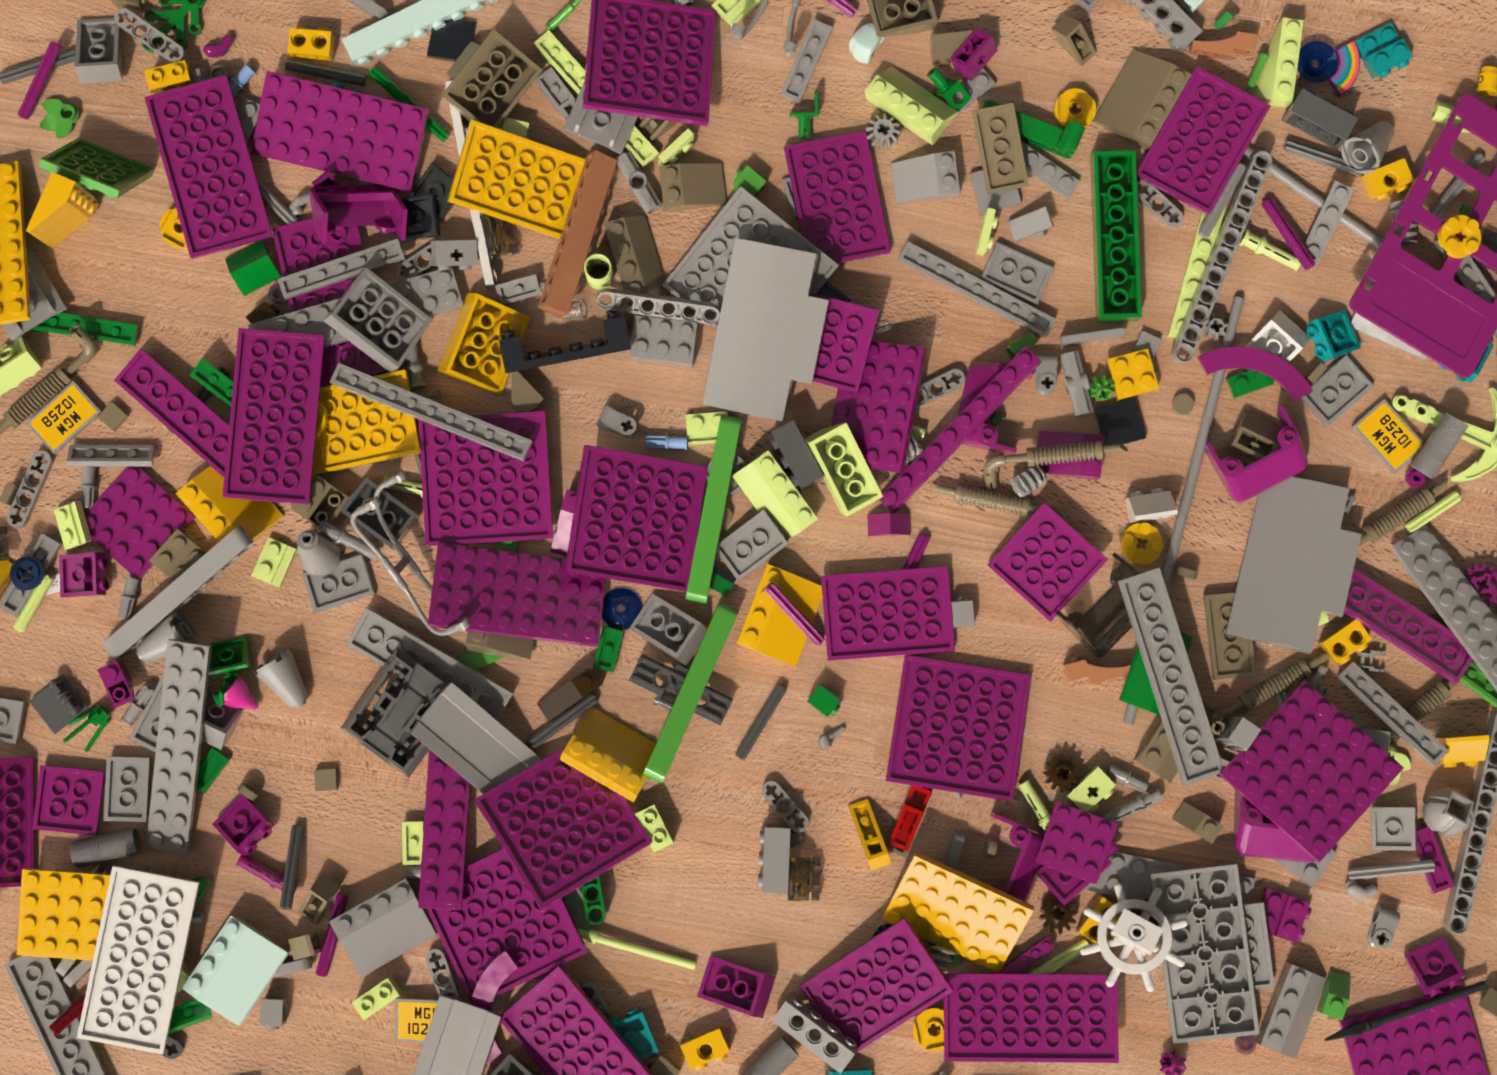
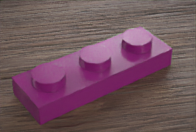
(1429, 850)

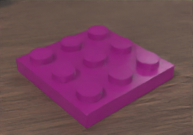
(69, 800)
(1076, 843)

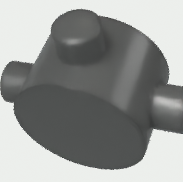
(796, 839)

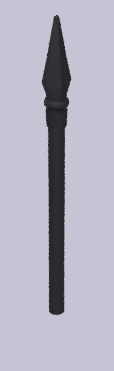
(1358, 1028)

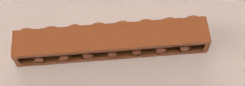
(578, 234)

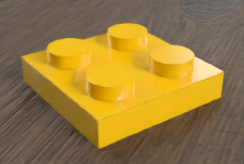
(1132, 374)

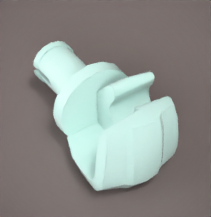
(864, 43)

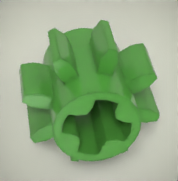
(1101, 387)

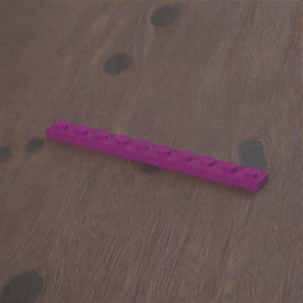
(960, 429)

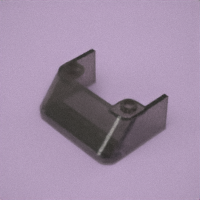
(1106, 619)

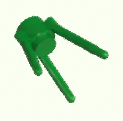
(96, 716)

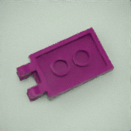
(1066, 886)

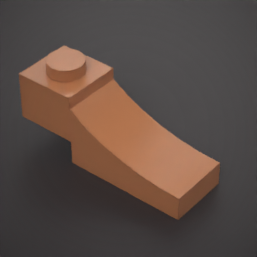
(1241, 43)
(1079, 669)

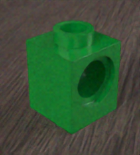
(824, 701)

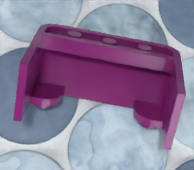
(357, 206)
(977, 378)
(1248, 481)
(1262, 839)
(1025, 867)

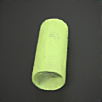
(594, 260)

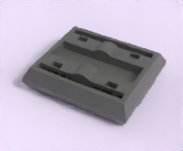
(395, 712)

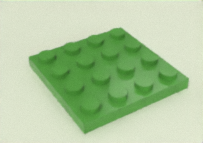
(96, 168)

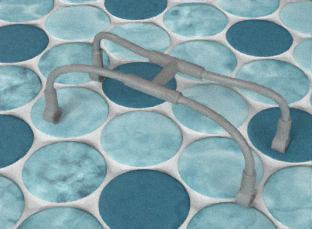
(789, 47)
(407, 560)

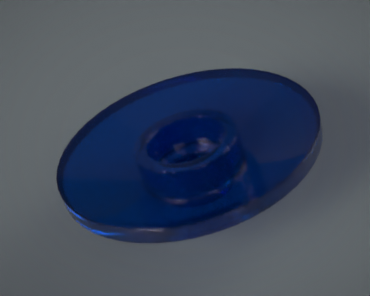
(1323, 55)
(618, 597)

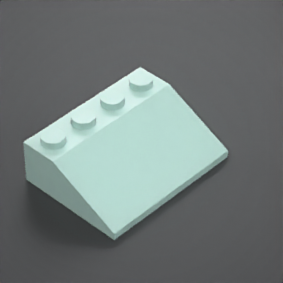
(235, 970)

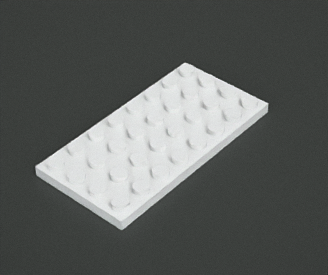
(138, 959)

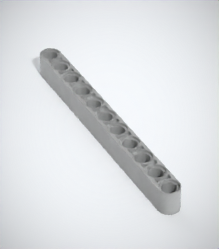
(1228, 250)
(1482, 832)

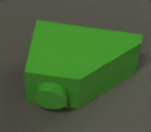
(749, 181)
(1335, 995)

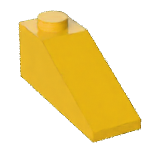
(869, 834)

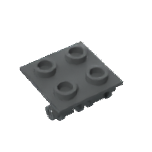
(58, 704)

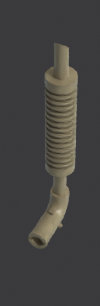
(51, 383)
(1048, 455)
(992, 500)
(1401, 513)
(1266, 689)
(1425, 704)

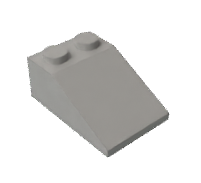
(98, 51)
(925, 178)
(669, 629)

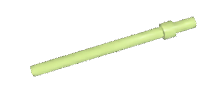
(593, 936)

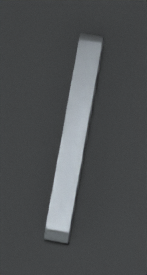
(178, 593)

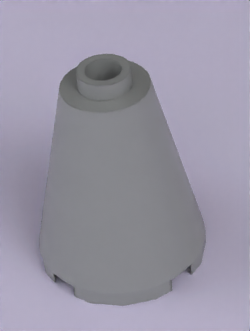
(1368, 147)
(317, 553)
(155, 644)
(283, 678)

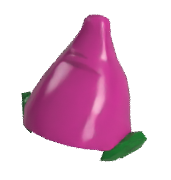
(235, 693)

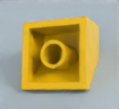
(1464, 749)

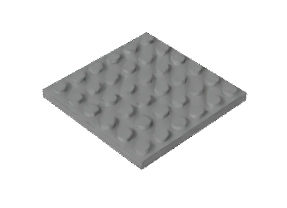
(706, 266)

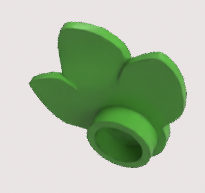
(56, 117)

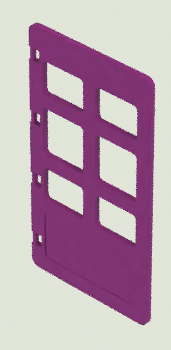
(1413, 298)

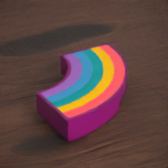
(1347, 68)

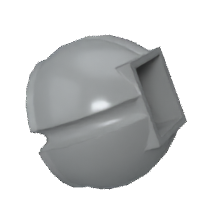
(1436, 813)

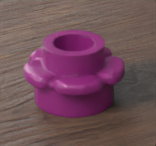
(1409, 478)

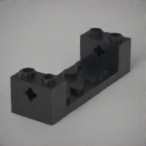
(616, 341)

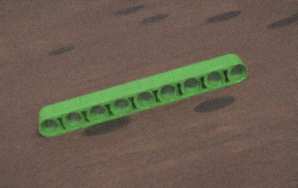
(713, 509)
(690, 692)

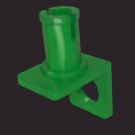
(947, 88)
(804, 119)

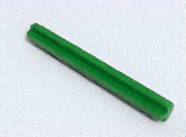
(394, 90)

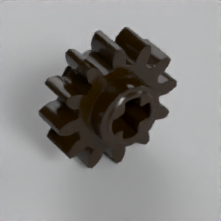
(1069, 776)
(1052, 921)

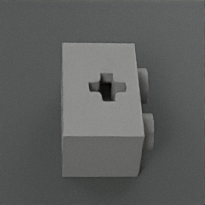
(442, 250)

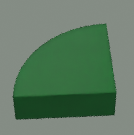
(1226, 17)

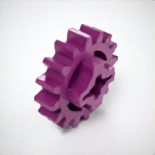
(1488, 573)

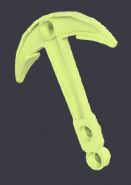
(1474, 435)

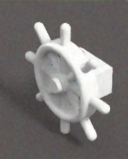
(1136, 935)

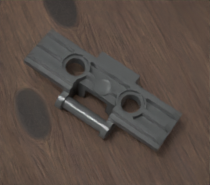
(645, 677)

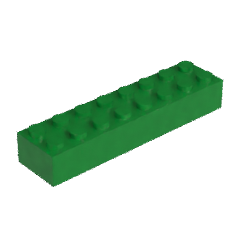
(1115, 236)

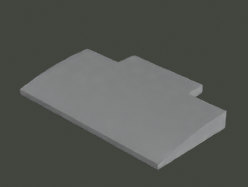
(765, 330)
(1294, 565)
(1222, 952)

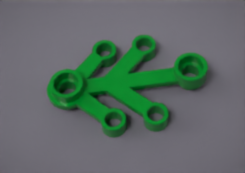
(177, 19)

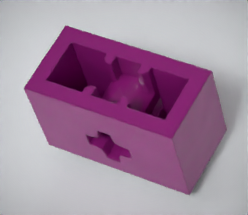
(974, 54)

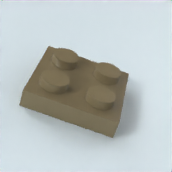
(176, 555)

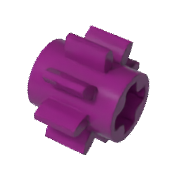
(1173, 1063)

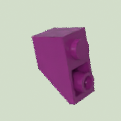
(117, 683)

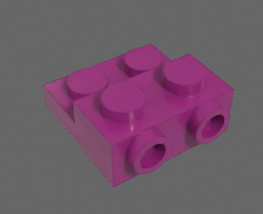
(83, 574)
(243, 825)
(1285, 915)
(1434, 968)

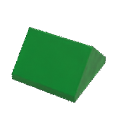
(252, 268)
(230, 656)

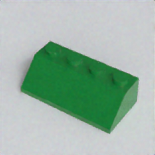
(1137, 687)

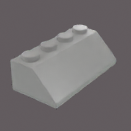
(1290, 1010)

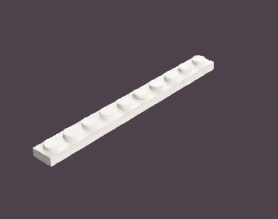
(489, 274)

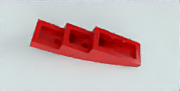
(910, 817)

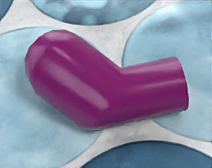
(218, 50)

